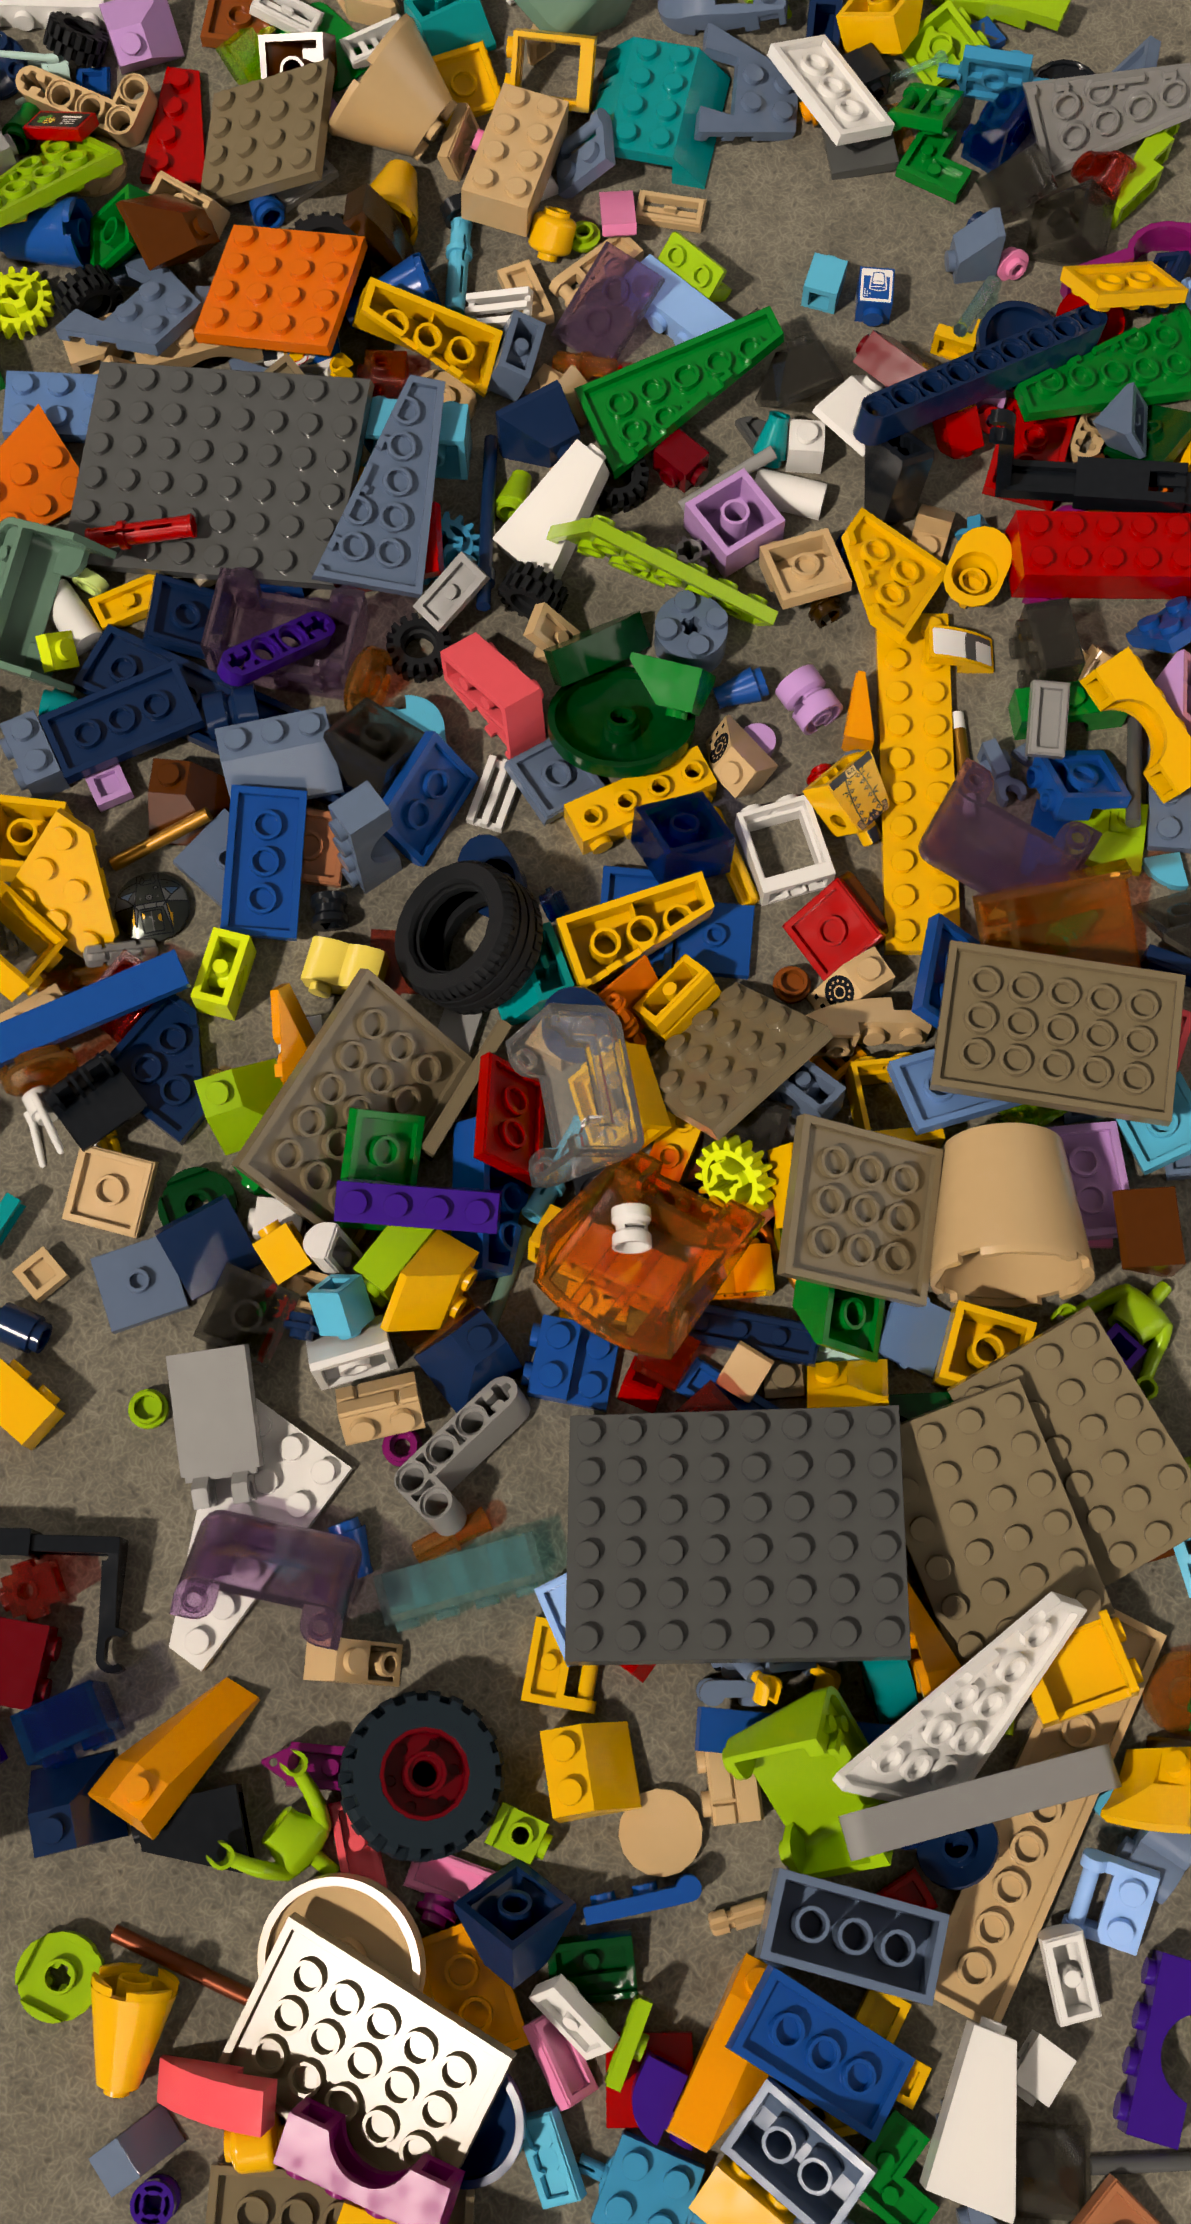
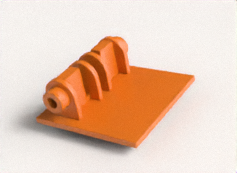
(626, 992)

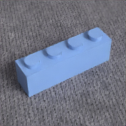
(680, 308)

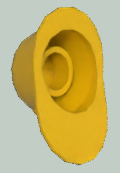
(978, 567)

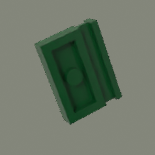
(597, 1965)

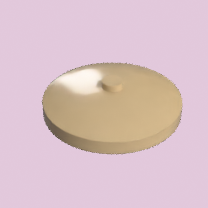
(360, 1916)

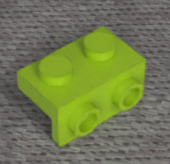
(695, 267)

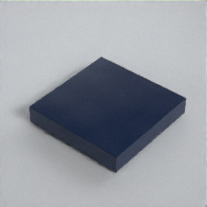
(177, 615)
(203, 1244)

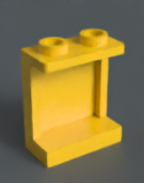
(1087, 1673)

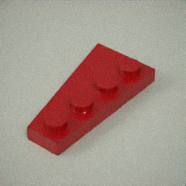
(177, 130)

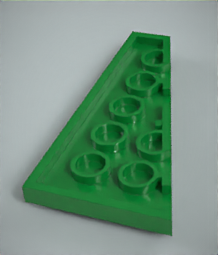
(1151, 357)
(657, 395)

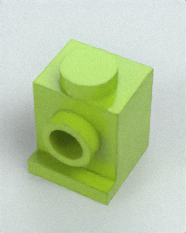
(502, 1830)

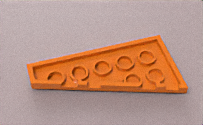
(36, 472)

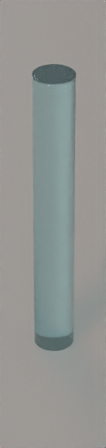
(976, 306)

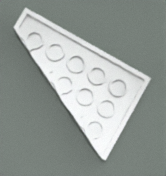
(290, 1489)
(968, 1714)

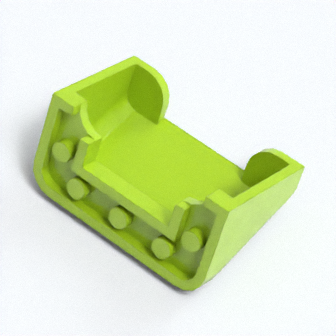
(794, 1762)

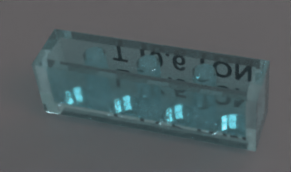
(459, 1580)

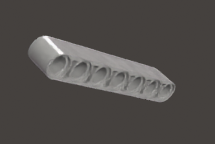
(978, 1802)

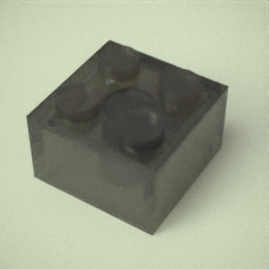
(1047, 643)

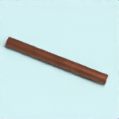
(180, 1964)

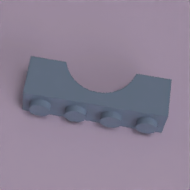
(358, 828)

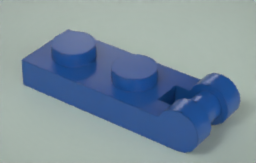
(645, 1898)

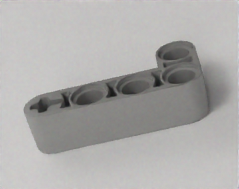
(468, 1449)

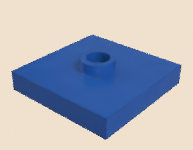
(721, 941)

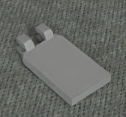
(216, 1422)

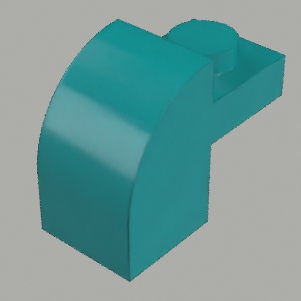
(889, 1688)

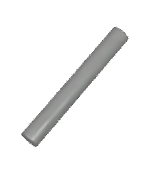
(751, 465)

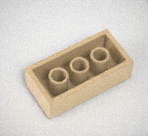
(514, 160)

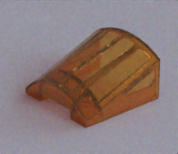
(1064, 915)
(647, 1297)

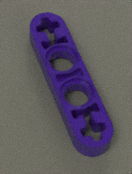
(272, 642)

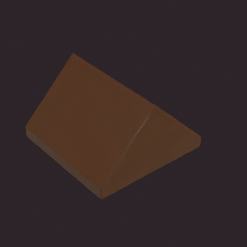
(1149, 1230)

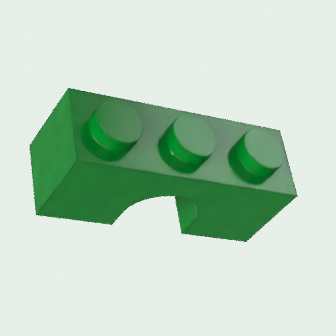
(1080, 710)

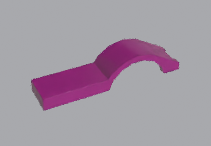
(1157, 236)

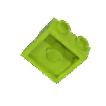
(942, 30)

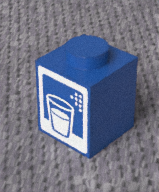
(874, 295)

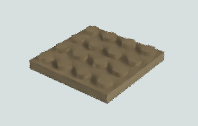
(268, 134)
(733, 1058)
(860, 1211)

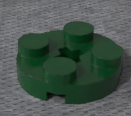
(189, 1185)

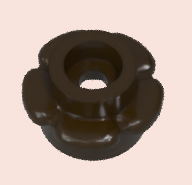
(823, 607)

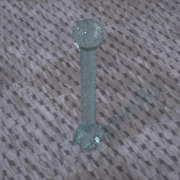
(940, 56)

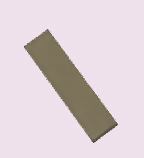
(463, 1091)

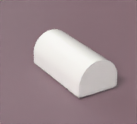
(792, 493)
(72, 614)
(331, 1249)
(1069, 1974)

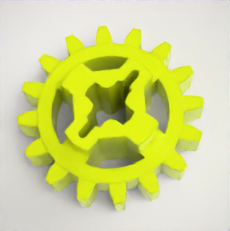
(24, 302)
(735, 1173)

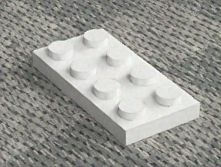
(830, 90)

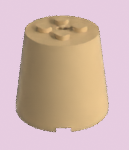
(1008, 1219)

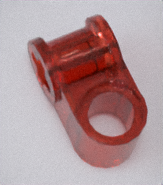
(1106, 168)

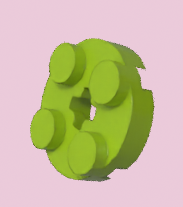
(35, 1984)

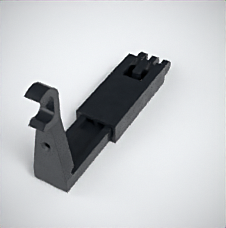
(1090, 482)
(29, 1543)

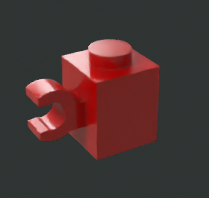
(962, 431)

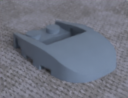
(694, 15)

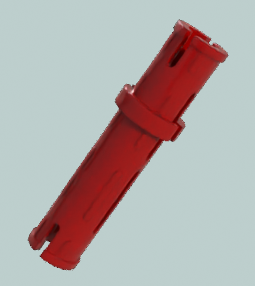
(143, 532)

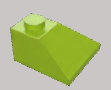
(237, 1101)

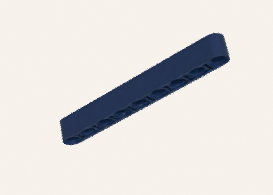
(977, 375)

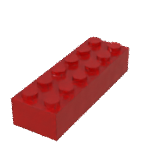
(1100, 554)

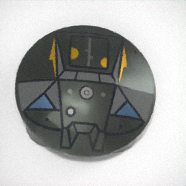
(152, 907)

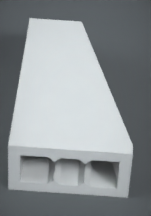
(561, 497)
(976, 2128)

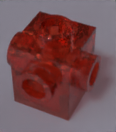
(46, 1584)

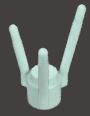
(48, 62)

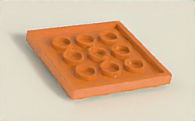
(281, 290)

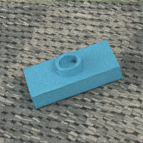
(552, 2159)

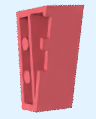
(498, 691)

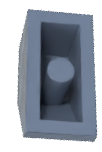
(977, 248)

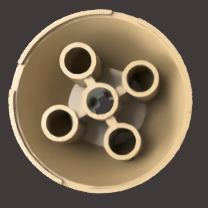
(397, 97)

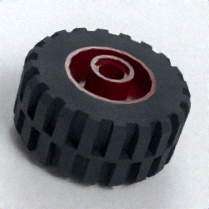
(462, 1768)

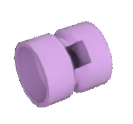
(805, 695)

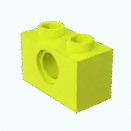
(223, 973)

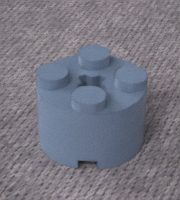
(691, 631)

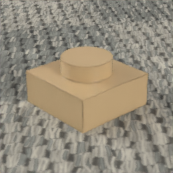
(41, 1274)

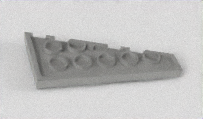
(1105, 110)

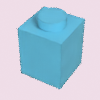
(824, 283)
(341, 1305)

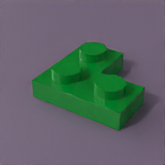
(930, 170)
(893, 2154)

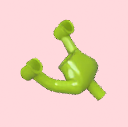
(1140, 1317)
(292, 1838)

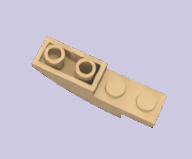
(868, 1023)

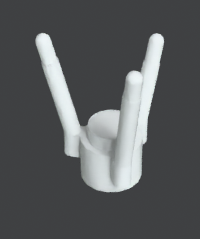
(40, 1113)

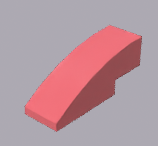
(217, 2095)

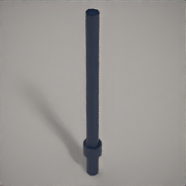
(487, 520)

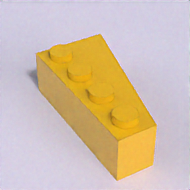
(619, 932)

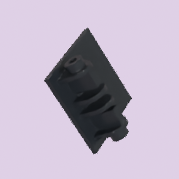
(94, 1100)

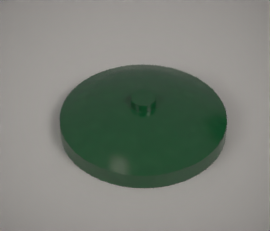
(615, 727)

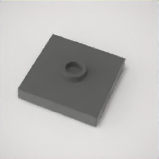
(861, 157)

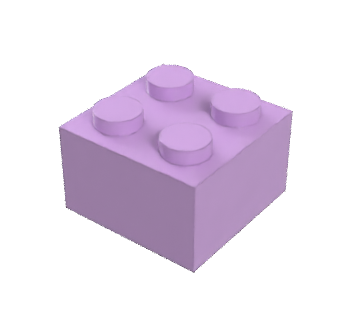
(733, 522)

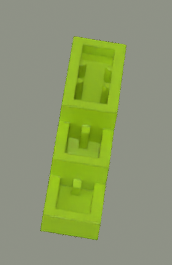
(1015, 12)
(1144, 180)

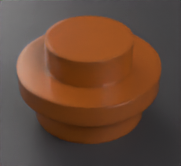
(791, 984)

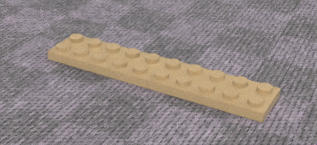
(1000, 1917)

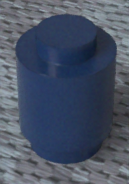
(23, 1329)

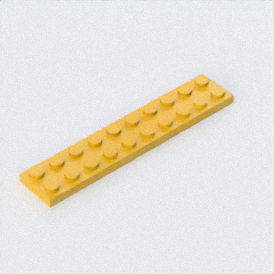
(916, 774)

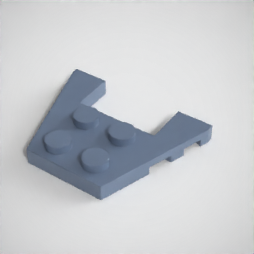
(761, 97)
(145, 321)

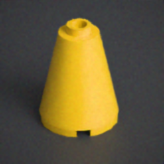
(399, 188)
(127, 2023)

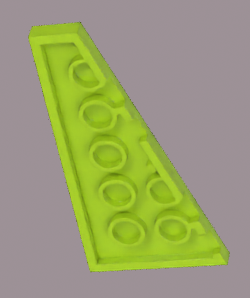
(55, 172)
(659, 566)

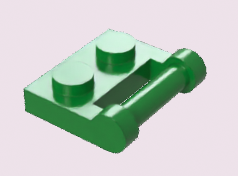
(933, 108)

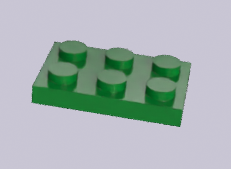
(381, 1149)

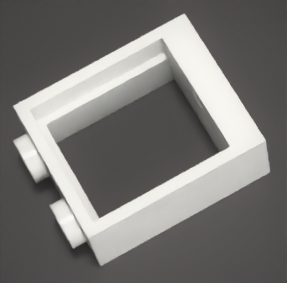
(793, 882)

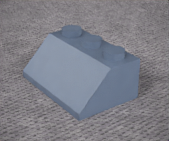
(280, 753)
(798, 2157)

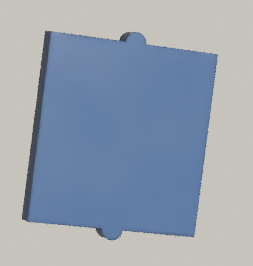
(914, 1336)

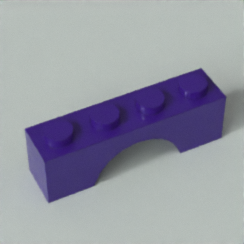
(418, 1206)
(1148, 2104)

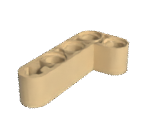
(112, 113)

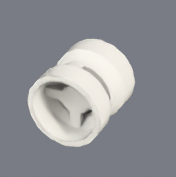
(631, 1228)

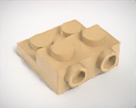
(804, 568)

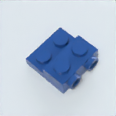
(1077, 784)
(569, 1364)

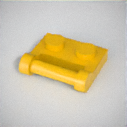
(548, 1674)

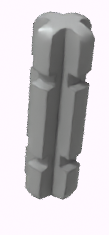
(96, 955)

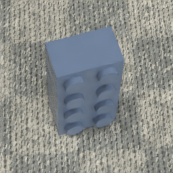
(852, 1936)

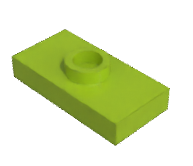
(631, 2042)

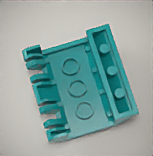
(653, 105)

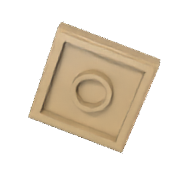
(110, 1191)

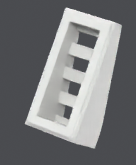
(366, 36)

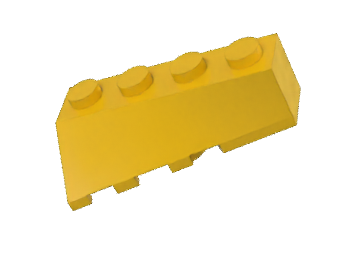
(438, 333)

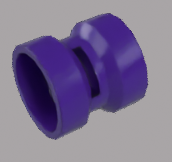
(164, 2195)

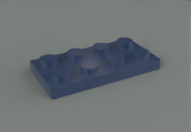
(121, 721)

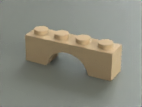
(187, 352)

